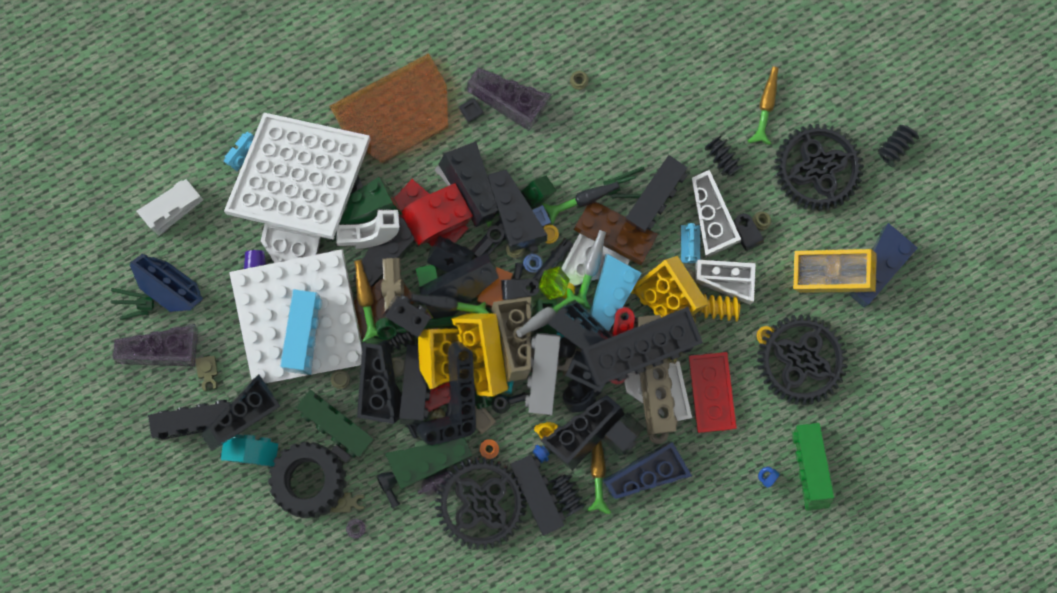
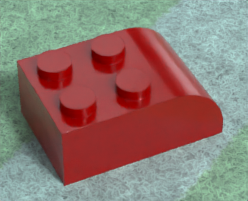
(436, 214)

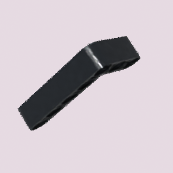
(462, 420)

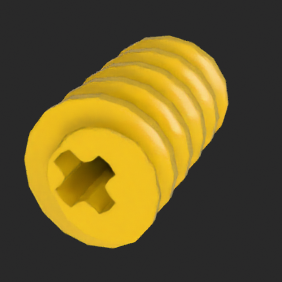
(721, 307)

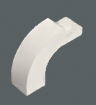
(370, 234)

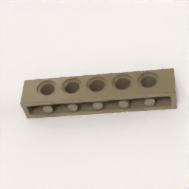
(649, 385)

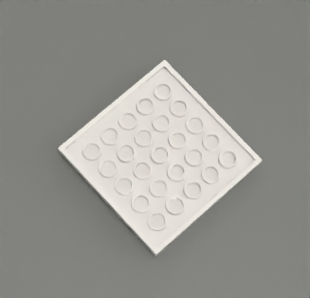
(298, 175)
(263, 310)

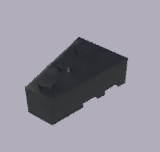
(579, 325)

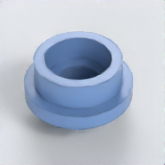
(537, 260)

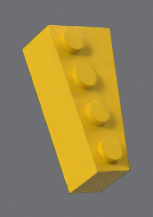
(482, 337)

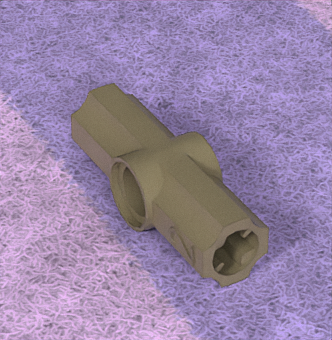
(392, 282)

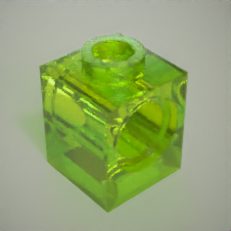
(554, 283)

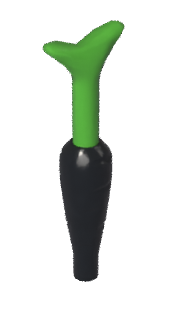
(581, 199)
(447, 303)

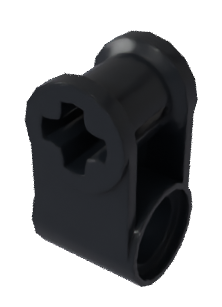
(749, 234)
(517, 288)

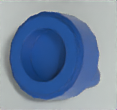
(770, 479)

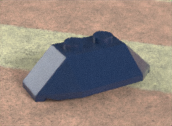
(165, 283)

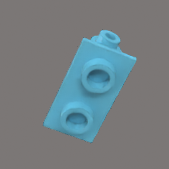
(236, 158)
(690, 243)

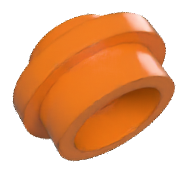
(494, 453)

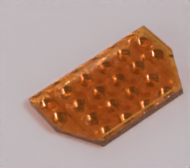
(397, 109)

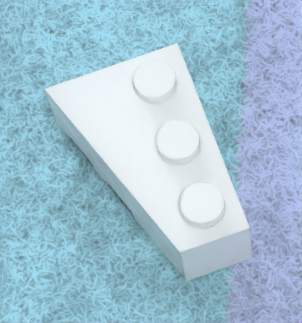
(170, 206)
(728, 278)

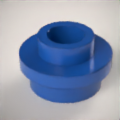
(541, 453)

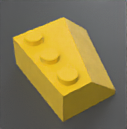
(669, 289)
(433, 354)

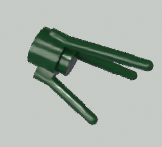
(622, 179)
(143, 303)

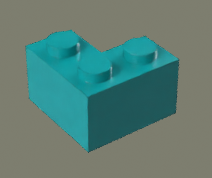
(251, 451)

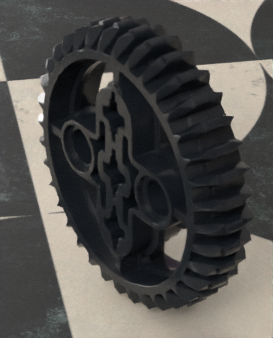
(825, 160)
(811, 363)
(506, 528)

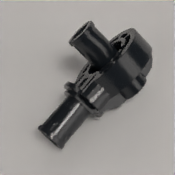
(582, 396)

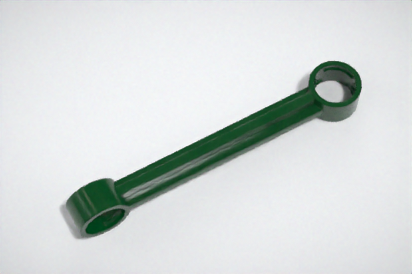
(433, 323)

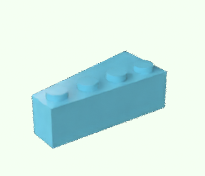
(612, 290)
(301, 332)

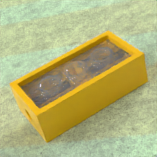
(835, 271)

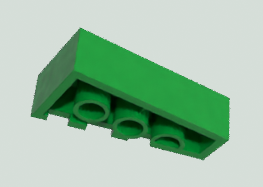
(813, 466)

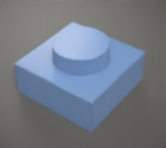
(542, 216)

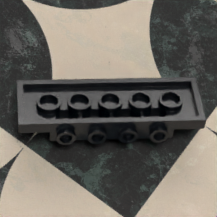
(642, 347)

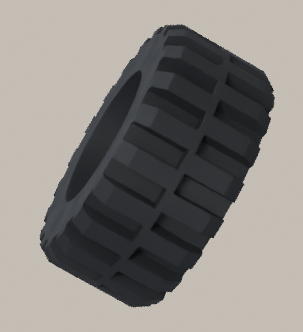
(286, 465)

